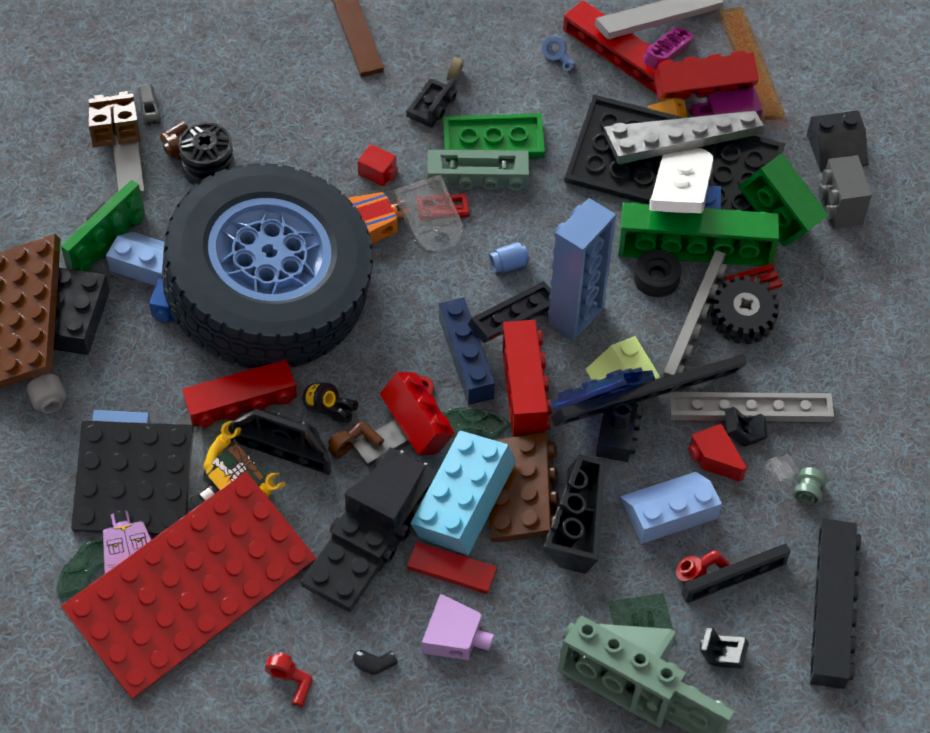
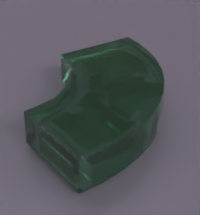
(476, 421)
(81, 568)

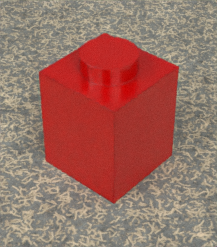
(377, 165)

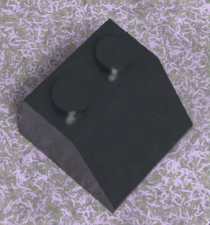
(837, 137)

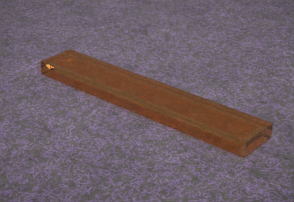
(743, 39)

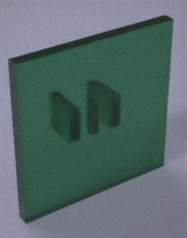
(641, 612)

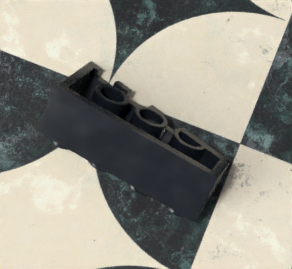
(577, 523)

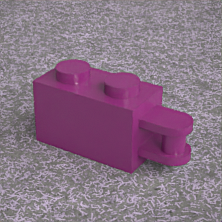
(728, 102)

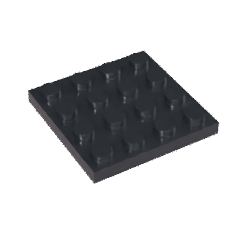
(134, 471)

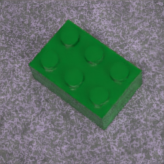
(782, 191)

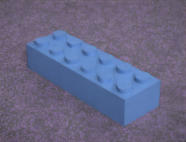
(580, 268)

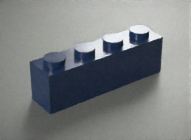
(466, 351)

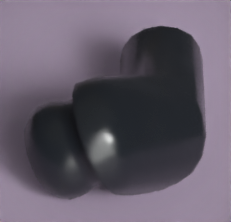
(372, 664)

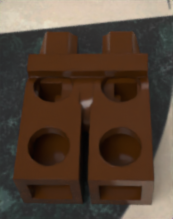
(111, 111)

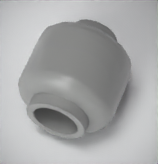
(46, 393)

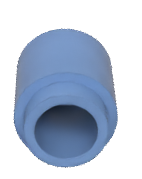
(509, 258)

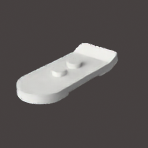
(682, 182)

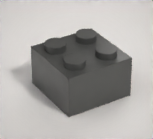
(845, 191)

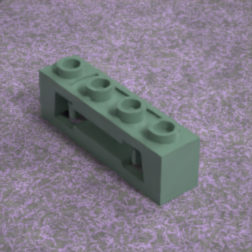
(480, 169)

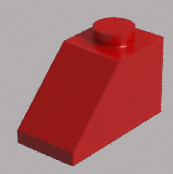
(717, 453)

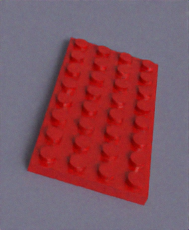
(188, 584)

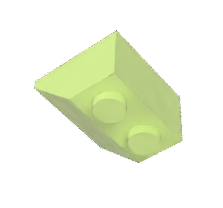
(622, 356)

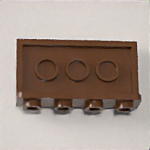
(528, 497)

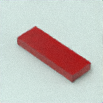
(452, 568)

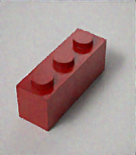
(417, 413)

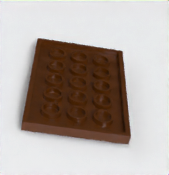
(28, 309)

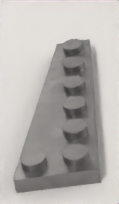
(664, 137)

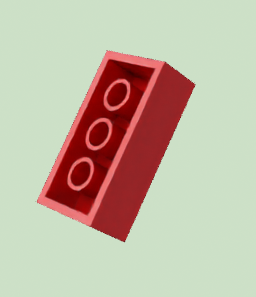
(525, 378)

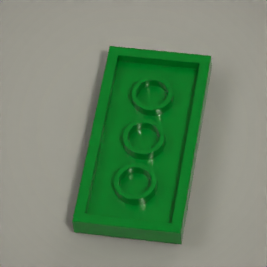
(495, 132)
(100, 231)

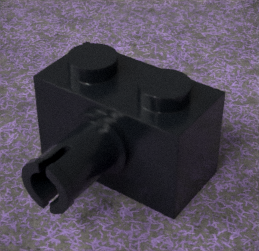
(617, 431)

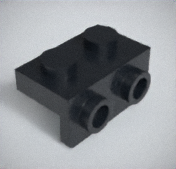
(432, 102)

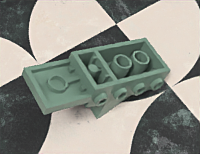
(639, 660)

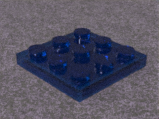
(594, 388)

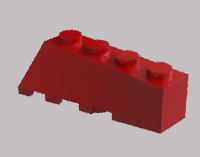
(705, 75)

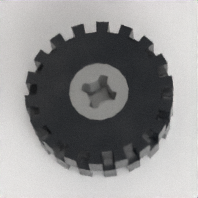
(744, 322)

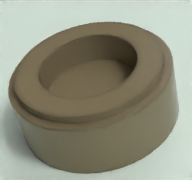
(455, 68)

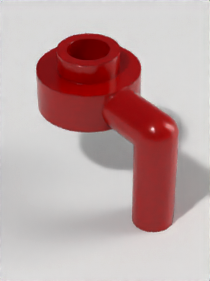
(693, 567)
(283, 667)

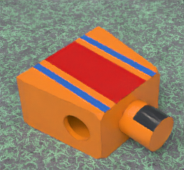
(378, 214)

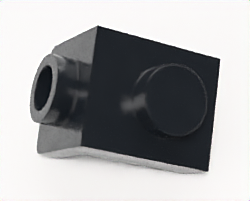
(744, 429)
(723, 650)

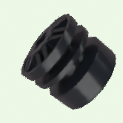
(205, 150)

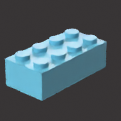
(463, 492)

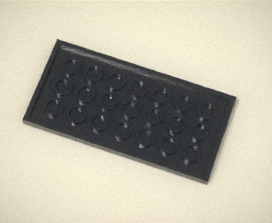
(597, 168)

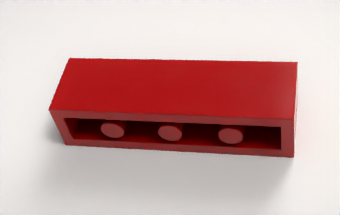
(239, 393)

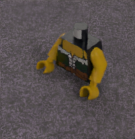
(228, 461)

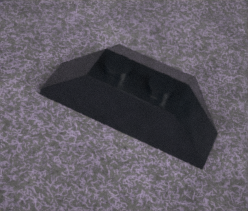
(282, 439)

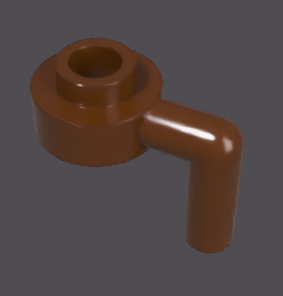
(171, 140)
(343, 441)

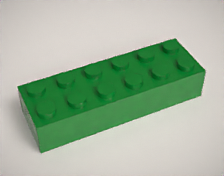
(693, 237)

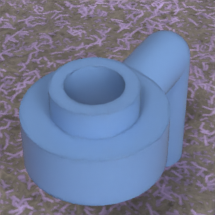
(568, 62)

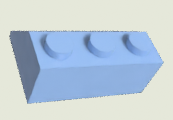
(137, 257)
(672, 506)

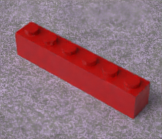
(622, 51)

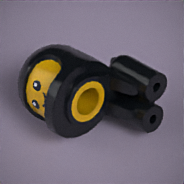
(325, 399)

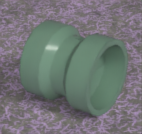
(810, 486)

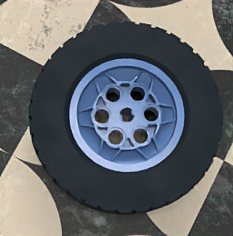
(261, 309)

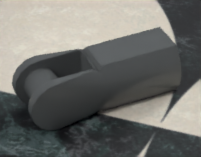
(148, 103)

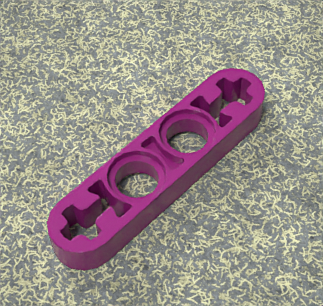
(668, 46)

